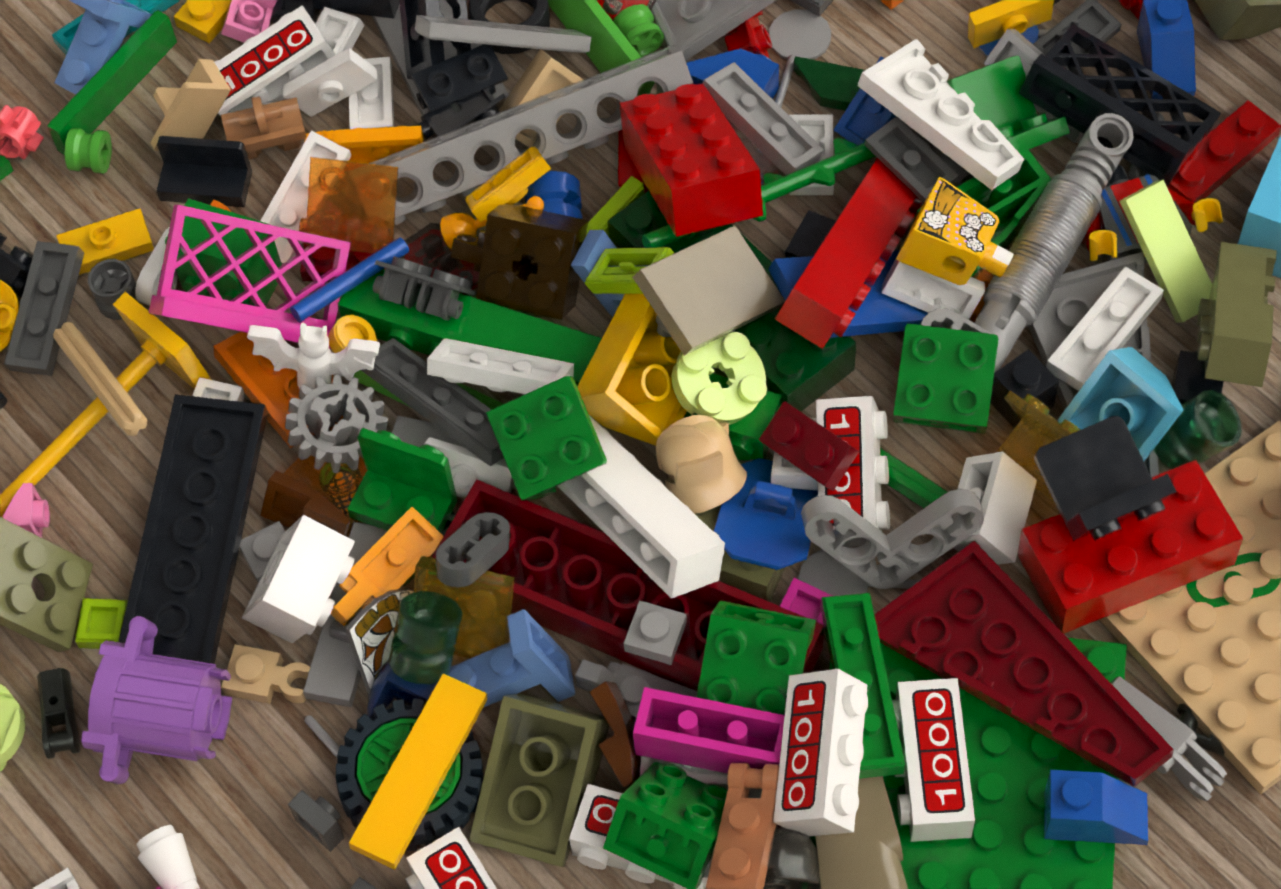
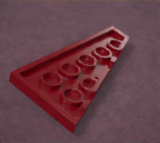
(1004, 650)

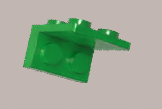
(997, 99)
(945, 378)
(546, 438)
(400, 479)
(752, 656)
(668, 824)

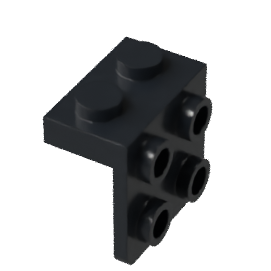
(1100, 479)

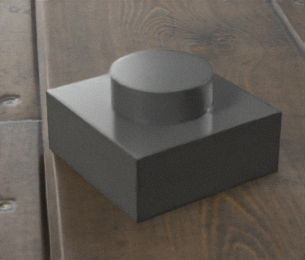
(317, 818)

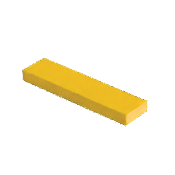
(418, 771)

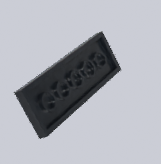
(196, 524)

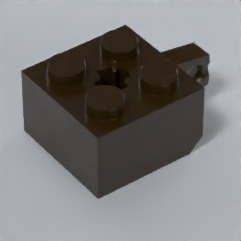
(503, 264)

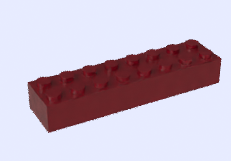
(590, 588)

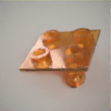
(351, 203)

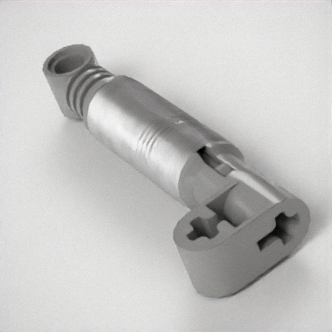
(1046, 239)

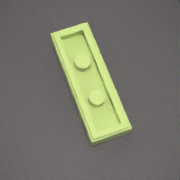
(1168, 249)

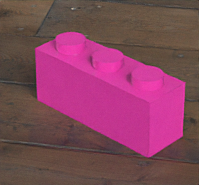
(705, 732)

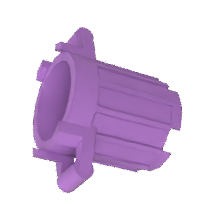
(152, 704)

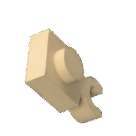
(259, 673)

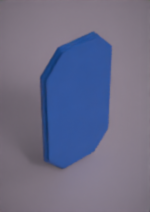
(764, 520)

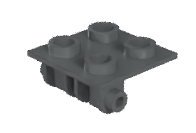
(437, 294)

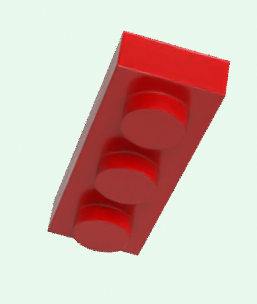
(1225, 151)

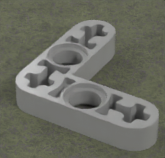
(948, 519)

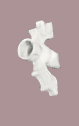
(313, 355)

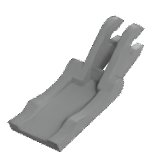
(1181, 738)

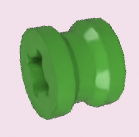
(638, 28)
(88, 150)

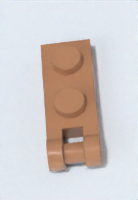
(745, 829)

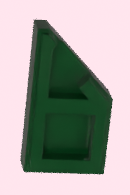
(829, 83)

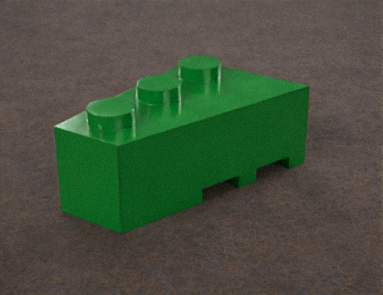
(1010, 200)

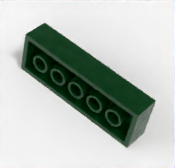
(790, 362)

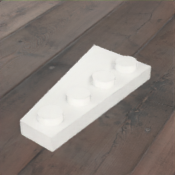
(931, 107)

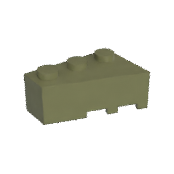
(1237, 318)

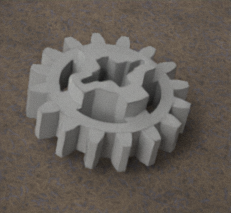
(321, 410)

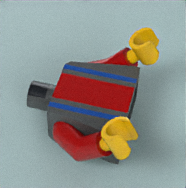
(1111, 231)

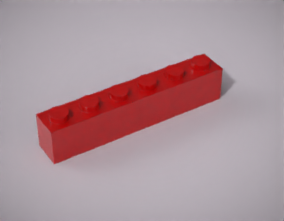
(850, 257)

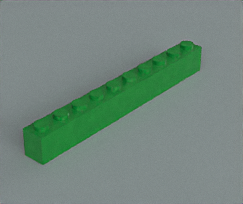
(521, 333)

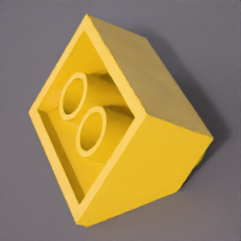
(631, 374)

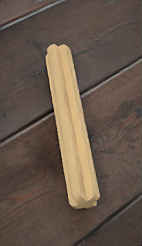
(100, 379)

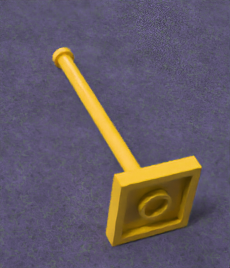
(158, 346)

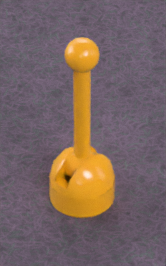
(463, 223)

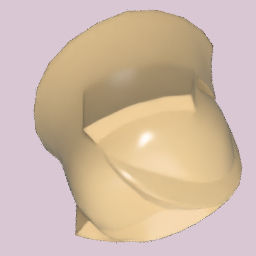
(700, 462)

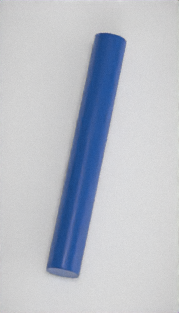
(348, 280)

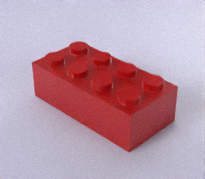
(691, 159)
(1140, 561)

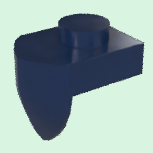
(389, 686)

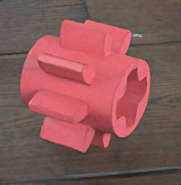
(18, 132)

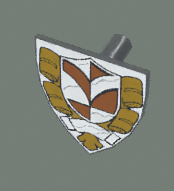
(372, 633)

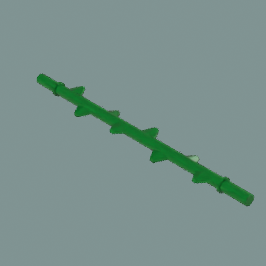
(775, 186)

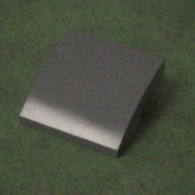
(914, 158)

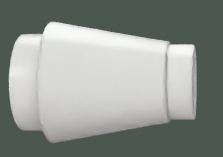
(167, 859)

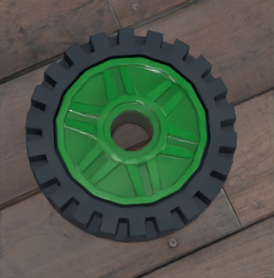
(370, 754)

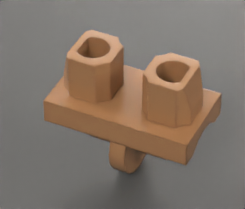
(266, 126)

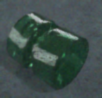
(1201, 431)
(425, 637)

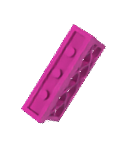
(233, 313)

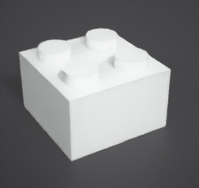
(299, 580)

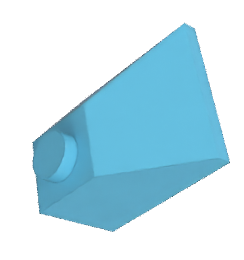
(1127, 388)

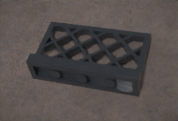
(1081, 101)

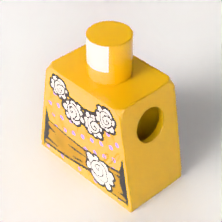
(953, 237)

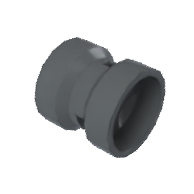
(108, 282)

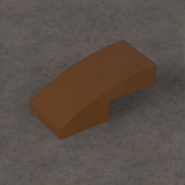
(290, 499)
(620, 747)

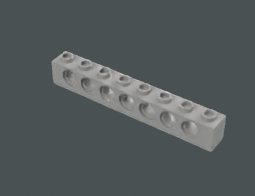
(663, 67)

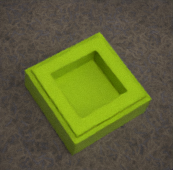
(100, 622)

